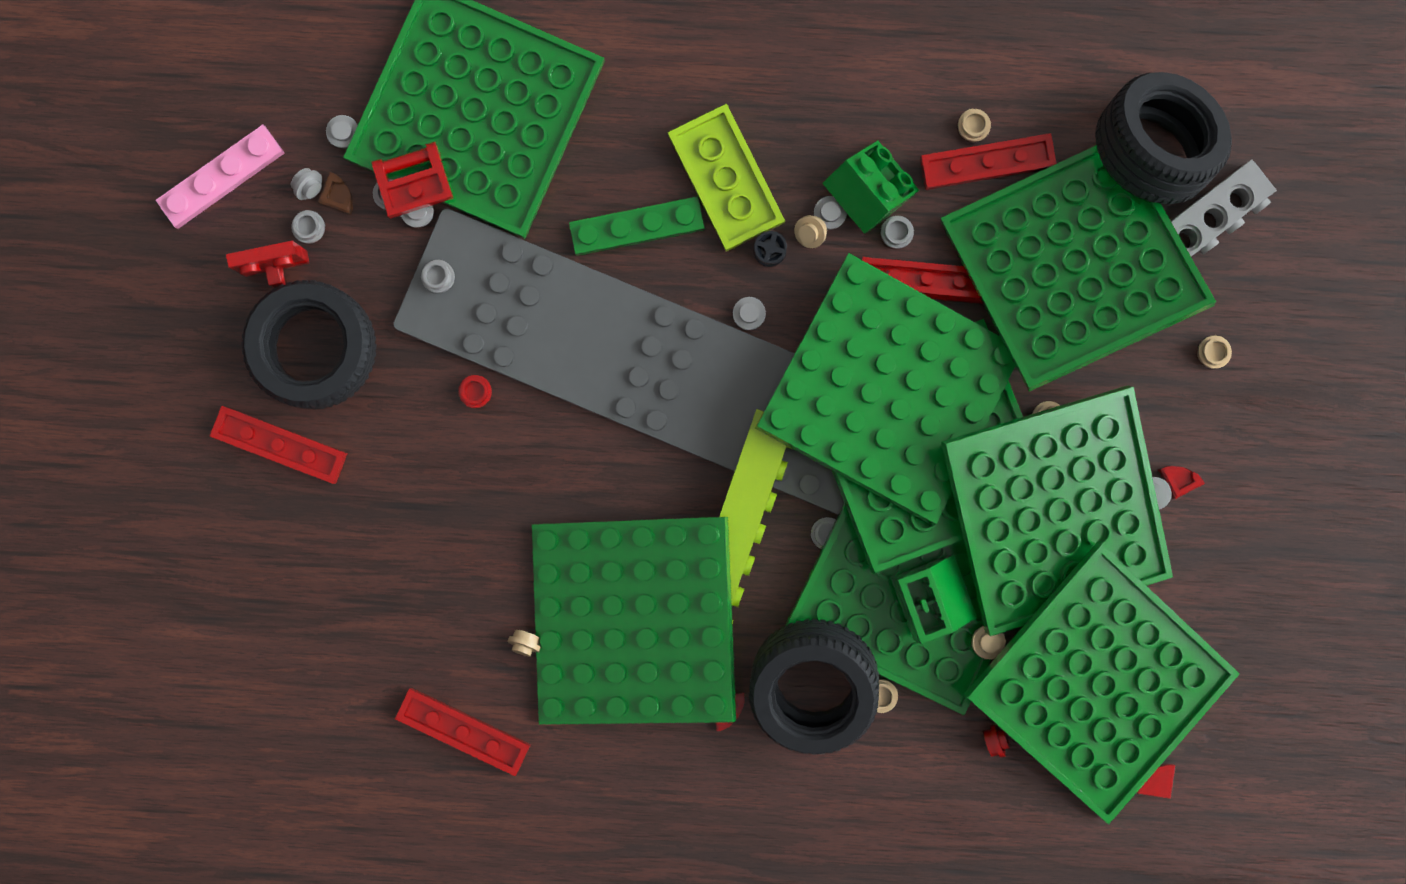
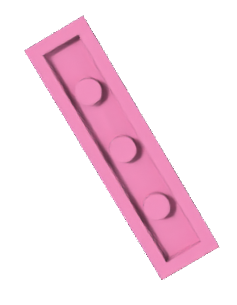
(220, 176)

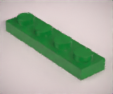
(636, 226)

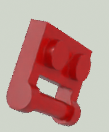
(413, 190)

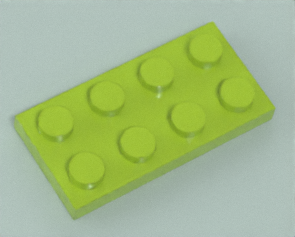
(726, 177)

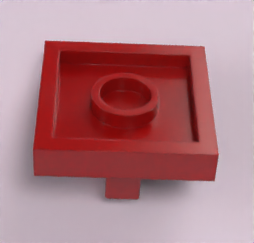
(268, 260)

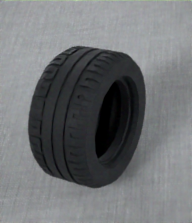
(1185, 112)
(263, 331)
(821, 730)

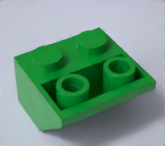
(870, 186)
(934, 599)

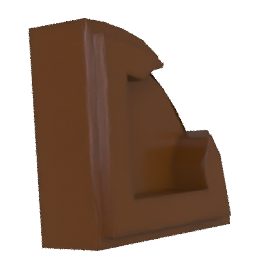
(336, 194)

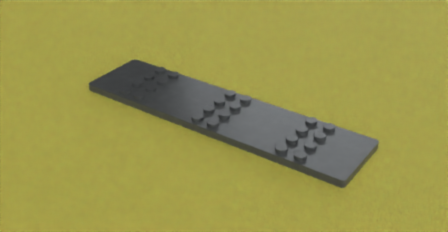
(603, 347)

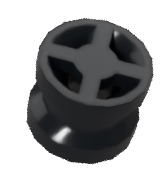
(772, 243)

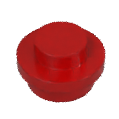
(475, 391)
(996, 741)

